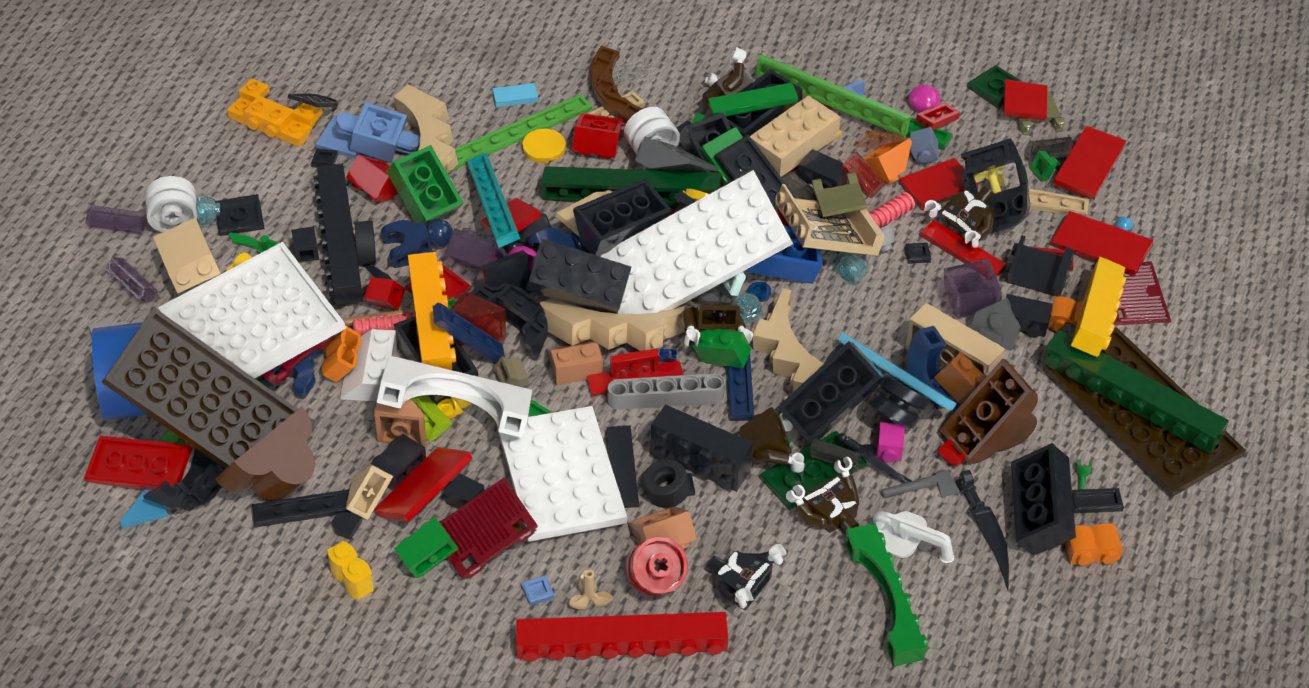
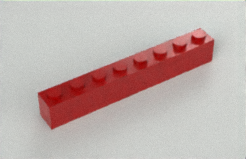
(621, 635)

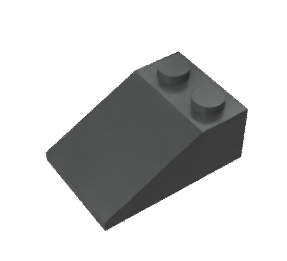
(667, 157)

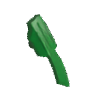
(247, 241)

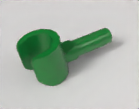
(1083, 472)

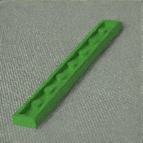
(839, 97)
(517, 131)

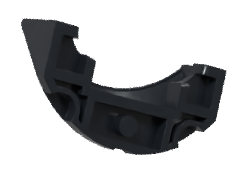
(521, 311)
(194, 489)

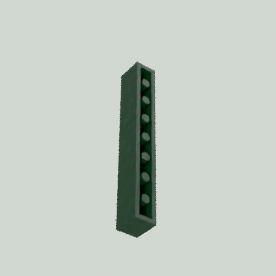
(579, 182)
(1137, 393)

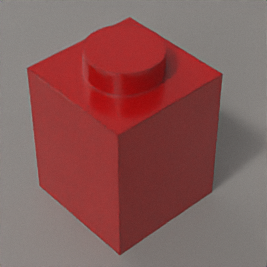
(384, 293)

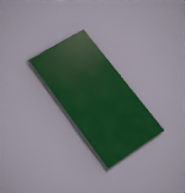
(782, 479)

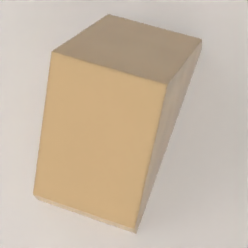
(367, 490)

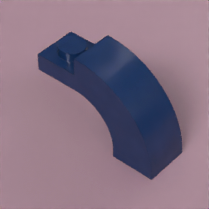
(924, 359)

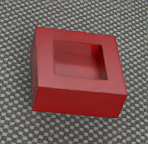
(950, 454)

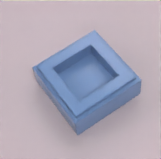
(537, 590)

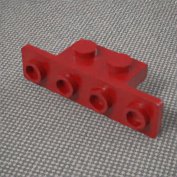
(632, 365)

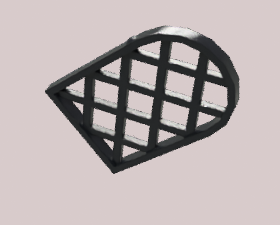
(314, 99)

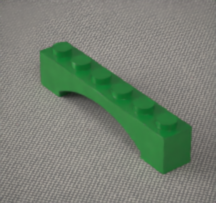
(868, 548)

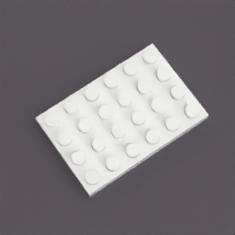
(564, 474)

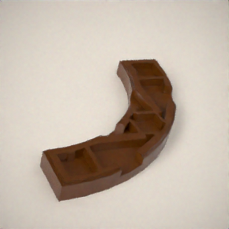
(605, 88)

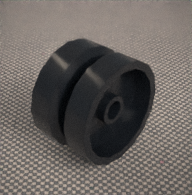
(898, 402)

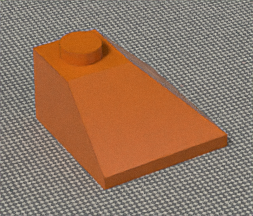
(889, 159)

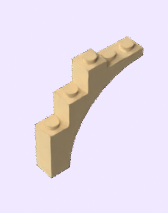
(429, 118)
(610, 329)
(777, 338)

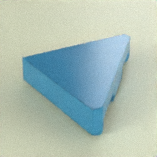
(143, 511)

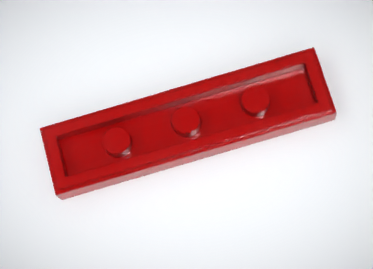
(956, 246)

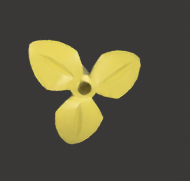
(995, 177)

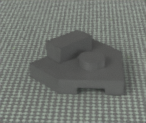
(997, 324)

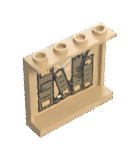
(840, 232)

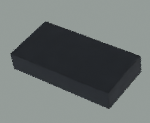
(1097, 500)

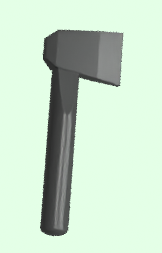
(942, 479)

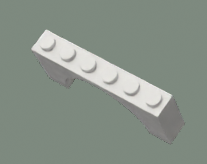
(409, 379)

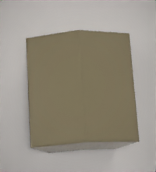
(511, 371)

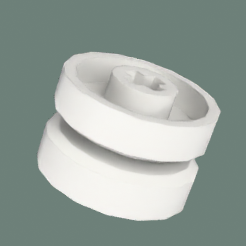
(653, 124)
(170, 202)

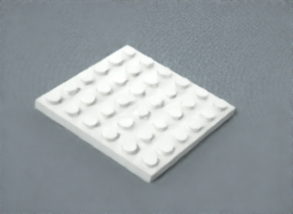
(258, 312)

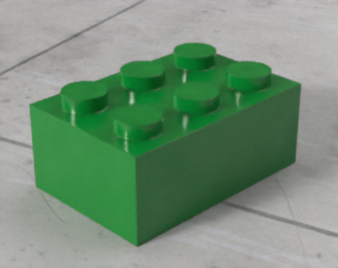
(424, 186)

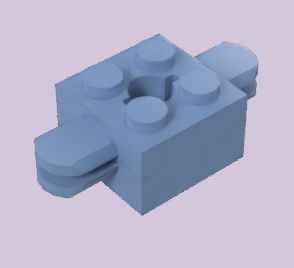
(376, 122)

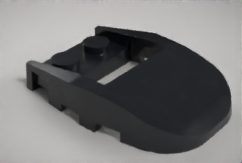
(1011, 204)

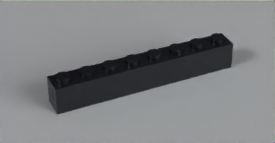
(339, 234)

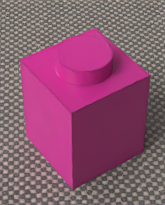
(890, 442)

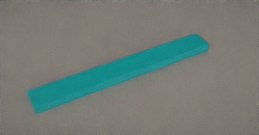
(493, 200)

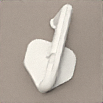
(906, 531)

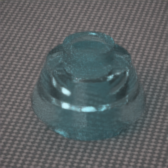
(207, 209)
(853, 269)
(750, 307)

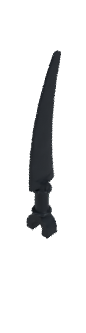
(987, 522)

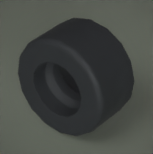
(668, 495)

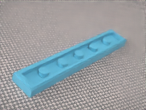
(901, 374)

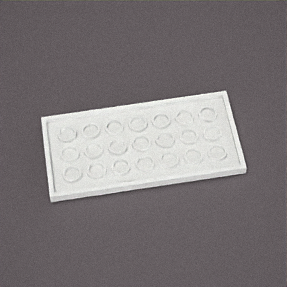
(699, 247)

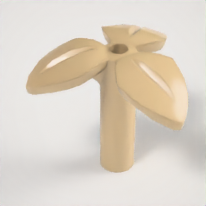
(587, 586)

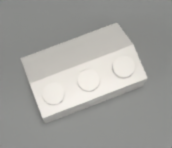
(366, 377)

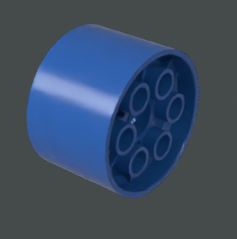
(106, 348)

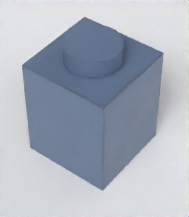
(924, 146)

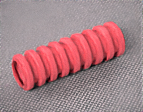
(893, 209)
(386, 323)

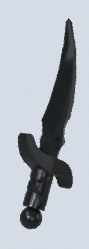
(867, 452)

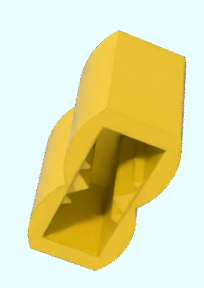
(350, 570)

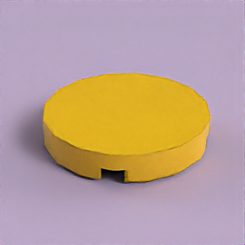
(544, 145)

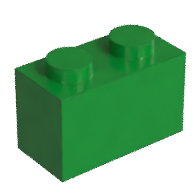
(723, 347)
(426, 548)

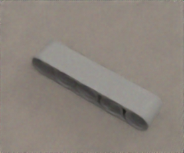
(667, 390)

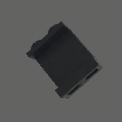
(1039, 268)

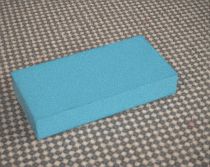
(515, 95)

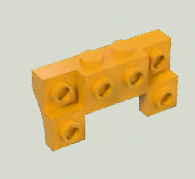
(272, 117)

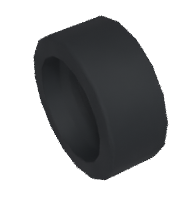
(365, 242)

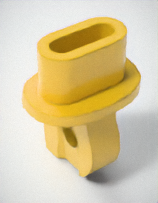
(453, 406)

